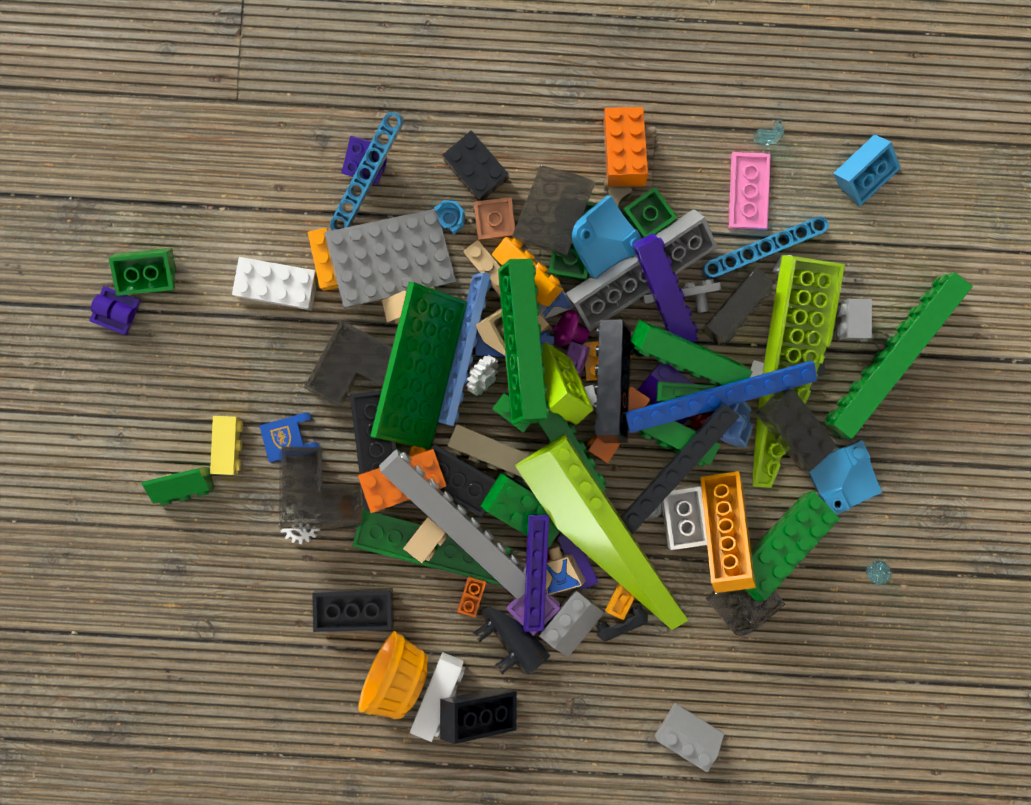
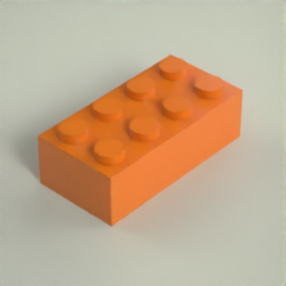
(625, 147)
(383, 493)

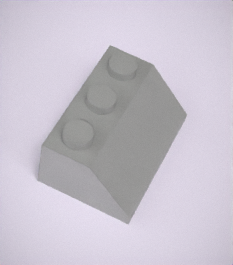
(571, 623)
(690, 737)

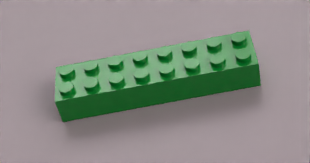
(522, 341)

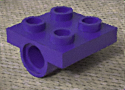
(355, 152)
(114, 311)

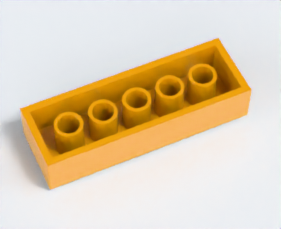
(727, 532)

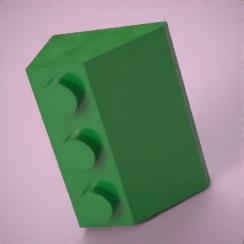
(143, 271)
(179, 486)

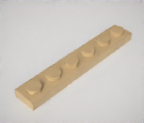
(485, 263)

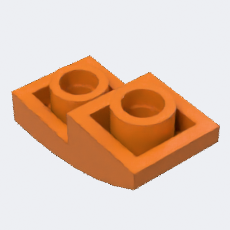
(471, 596)

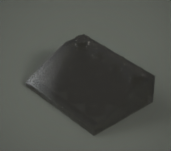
(553, 209)

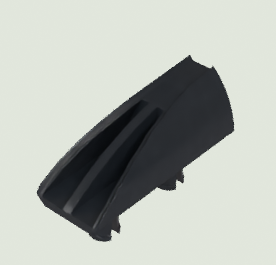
(521, 646)

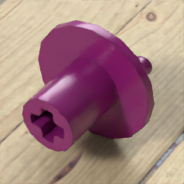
(568, 330)

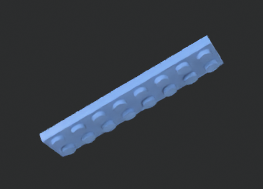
(467, 340)

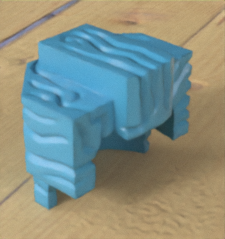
(450, 215)

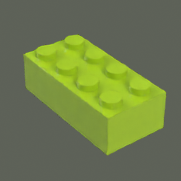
(564, 387)

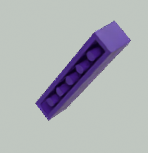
(664, 287)

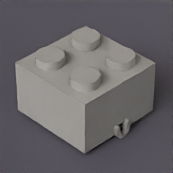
(854, 320)

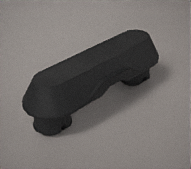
(607, 633)

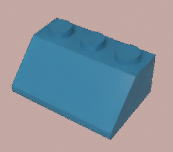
(867, 169)

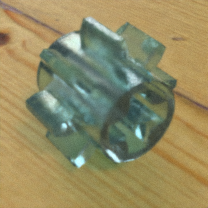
(878, 572)

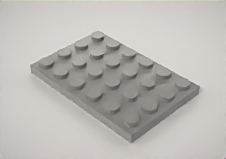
(386, 254)

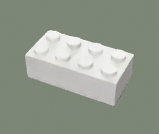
(275, 283)
(441, 686)

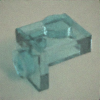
(766, 137)

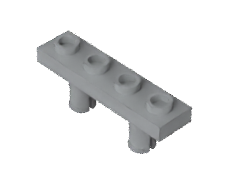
(698, 291)

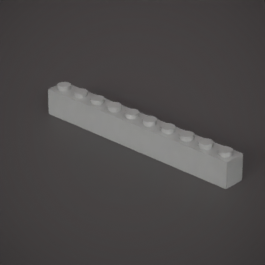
(454, 521)

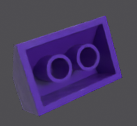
(662, 373)

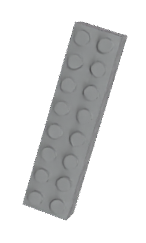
(625, 282)

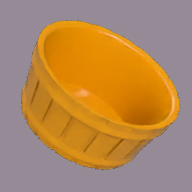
(394, 678)

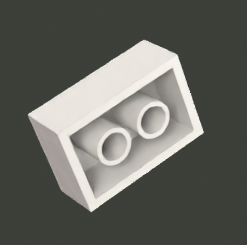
(684, 518)

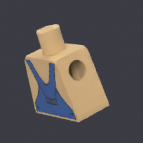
(562, 572)

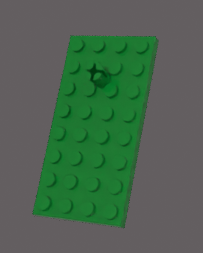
(419, 367)

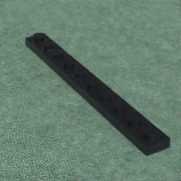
(679, 467)

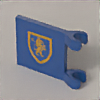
(284, 433)

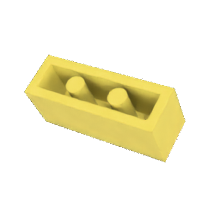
(226, 445)

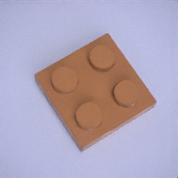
(494, 218)

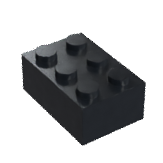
(475, 166)

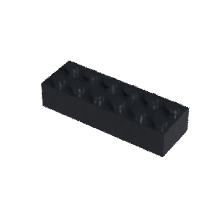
(612, 381)
(370, 450)

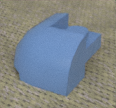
(740, 431)

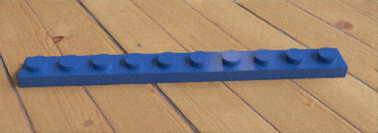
(714, 397)

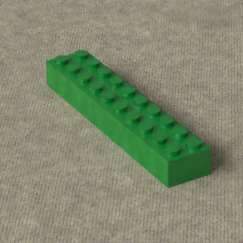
(897, 355)

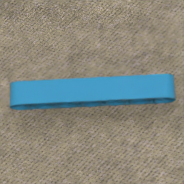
(373, 166)
(773, 244)

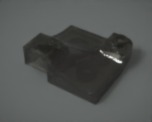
(741, 607)

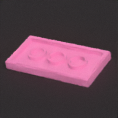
(749, 191)

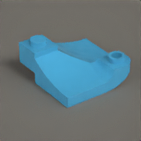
(603, 237)
(845, 477)

